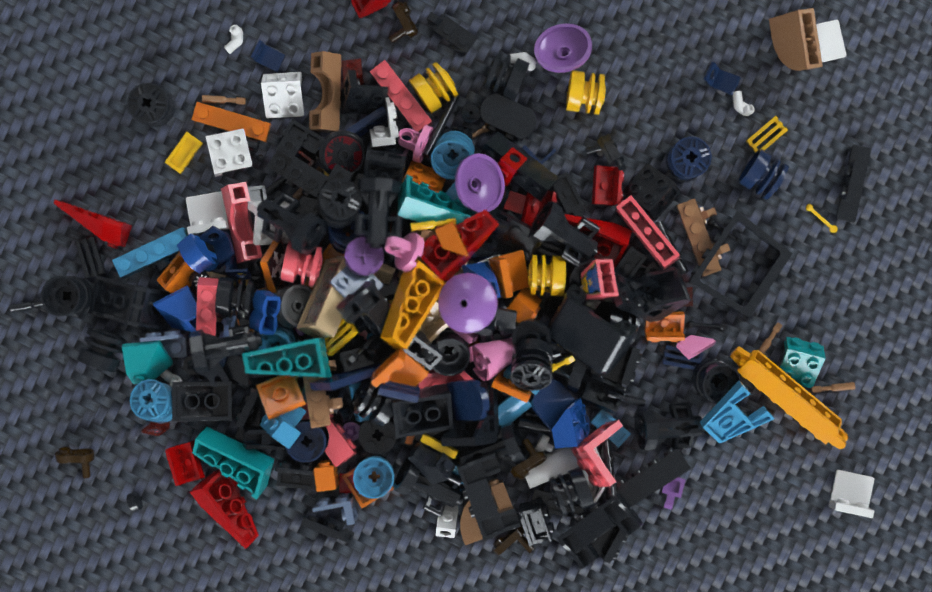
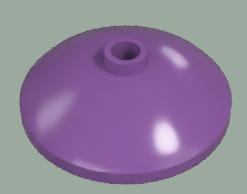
(562, 41)
(486, 180)
(480, 300)

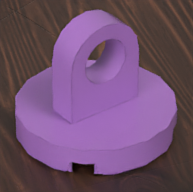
(363, 259)

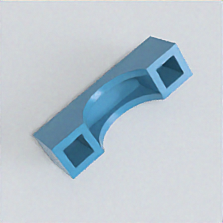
(149, 253)

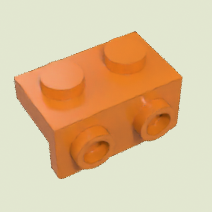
(667, 329)

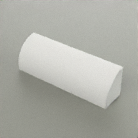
(556, 463)

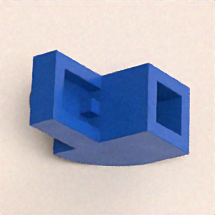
(197, 254)

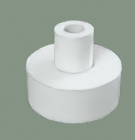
(543, 444)

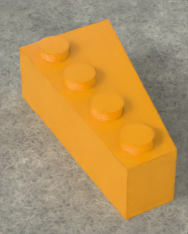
(411, 305)

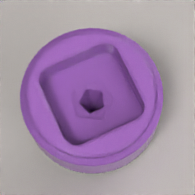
(351, 430)

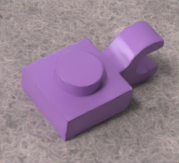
(673, 490)

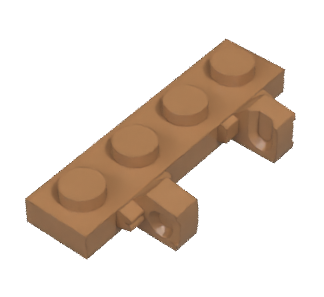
(694, 225)
(318, 403)

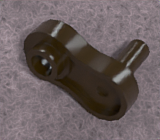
(409, 28)
(82, 456)
(521, 470)
(502, 544)

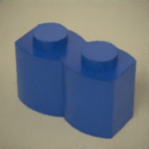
(265, 312)

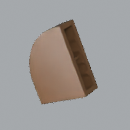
(796, 39)
(468, 525)

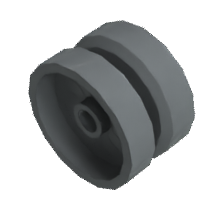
(292, 304)

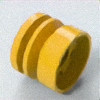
(433, 87)
(585, 92)
(547, 275)

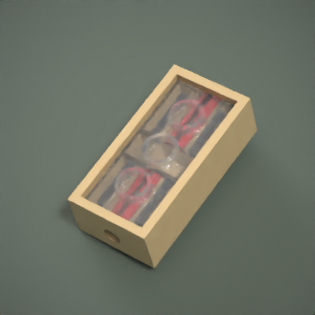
(320, 316)

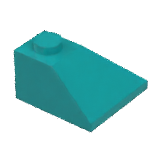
(145, 360)

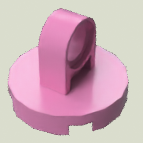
(418, 141)
(405, 250)

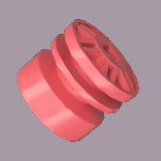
(301, 264)

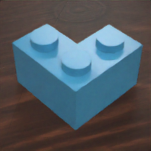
(283, 427)

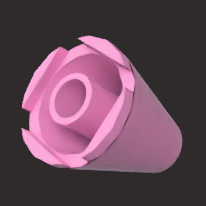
(491, 357)

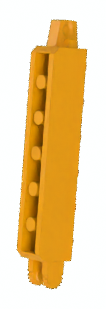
(790, 396)

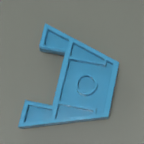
(728, 420)

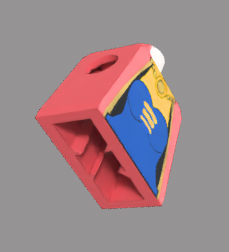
(599, 280)

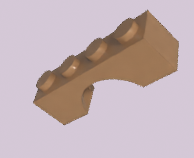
(327, 69)

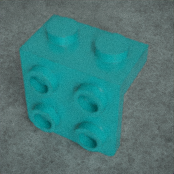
(803, 360)

